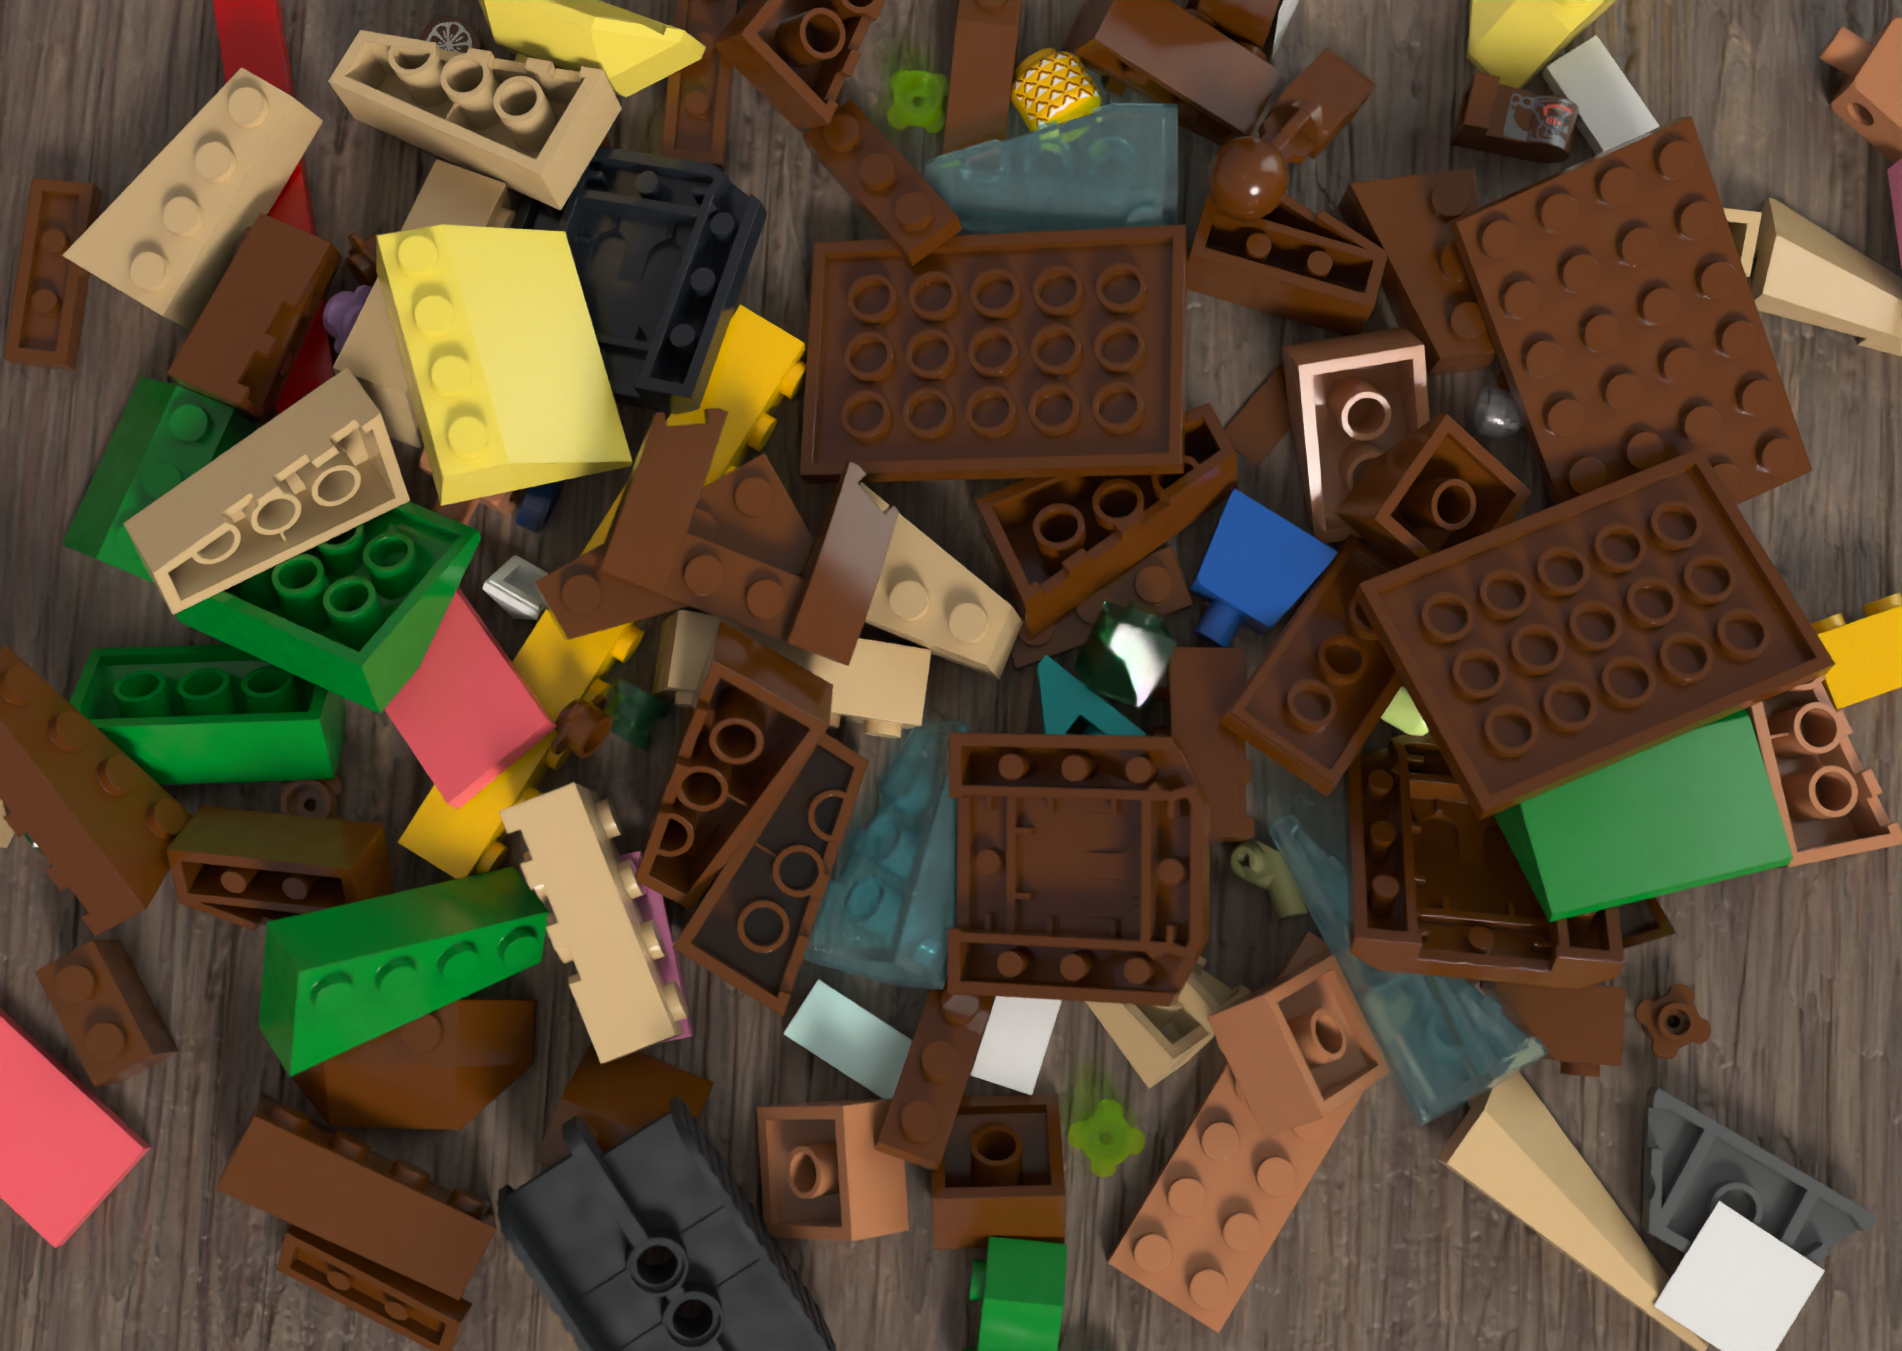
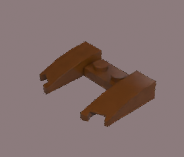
(655, 552)

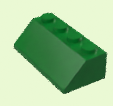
(211, 714)

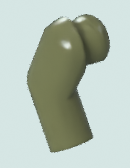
(1266, 869)

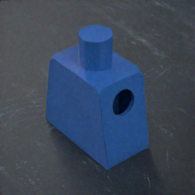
(1253, 570)

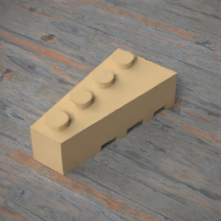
(481, 112)
(185, 212)
(272, 495)

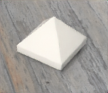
(513, 589)

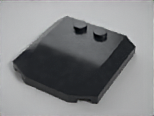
(658, 265)

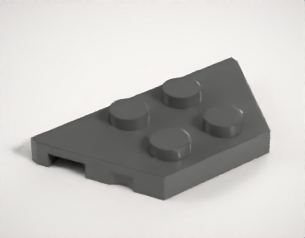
(1699, 1162)

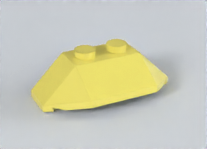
(592, 35)
(1524, 35)

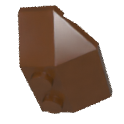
(428, 1070)

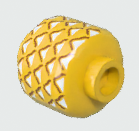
(1053, 88)

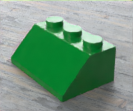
(155, 447)

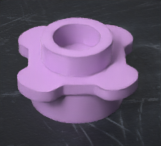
(343, 312)

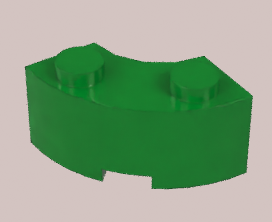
(1019, 1295)

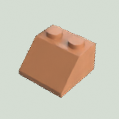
(1299, 1047)
(825, 1174)

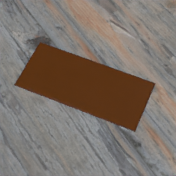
(1262, 420)

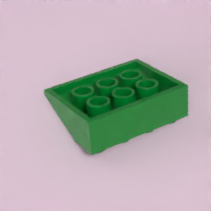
(351, 608)
(1651, 823)

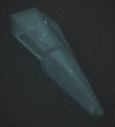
(1433, 1030)

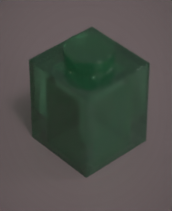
(1126, 653)

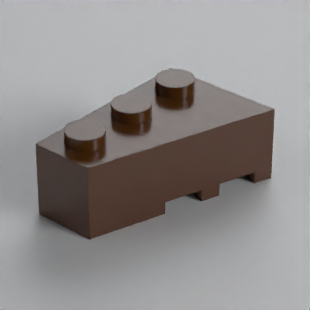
(1177, 60)

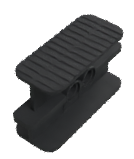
(667, 1187)

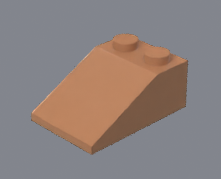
(1346, 409)

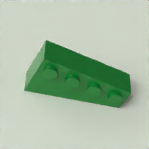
(390, 960)

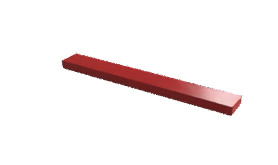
(255, 39)

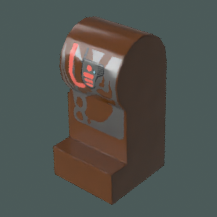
(1514, 121)

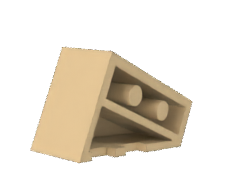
(939, 604)

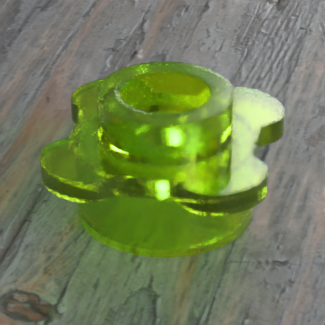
(912, 84)
(1124, 1138)

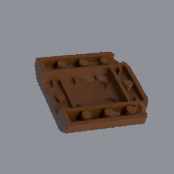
(1077, 867)
(1446, 891)

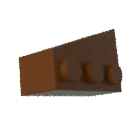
(1423, 262)
(1288, 265)
(257, 318)
(1195, 695)
(276, 864)

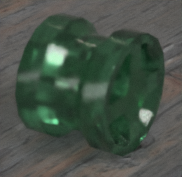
(635, 713)

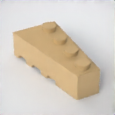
(371, 352)
(878, 688)
(598, 920)

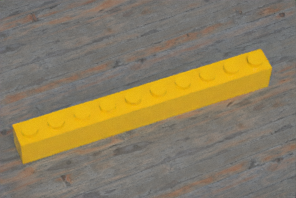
(749, 381)

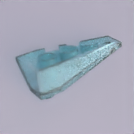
(1069, 175)
(900, 885)

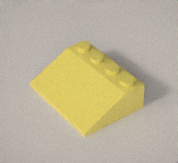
(499, 358)

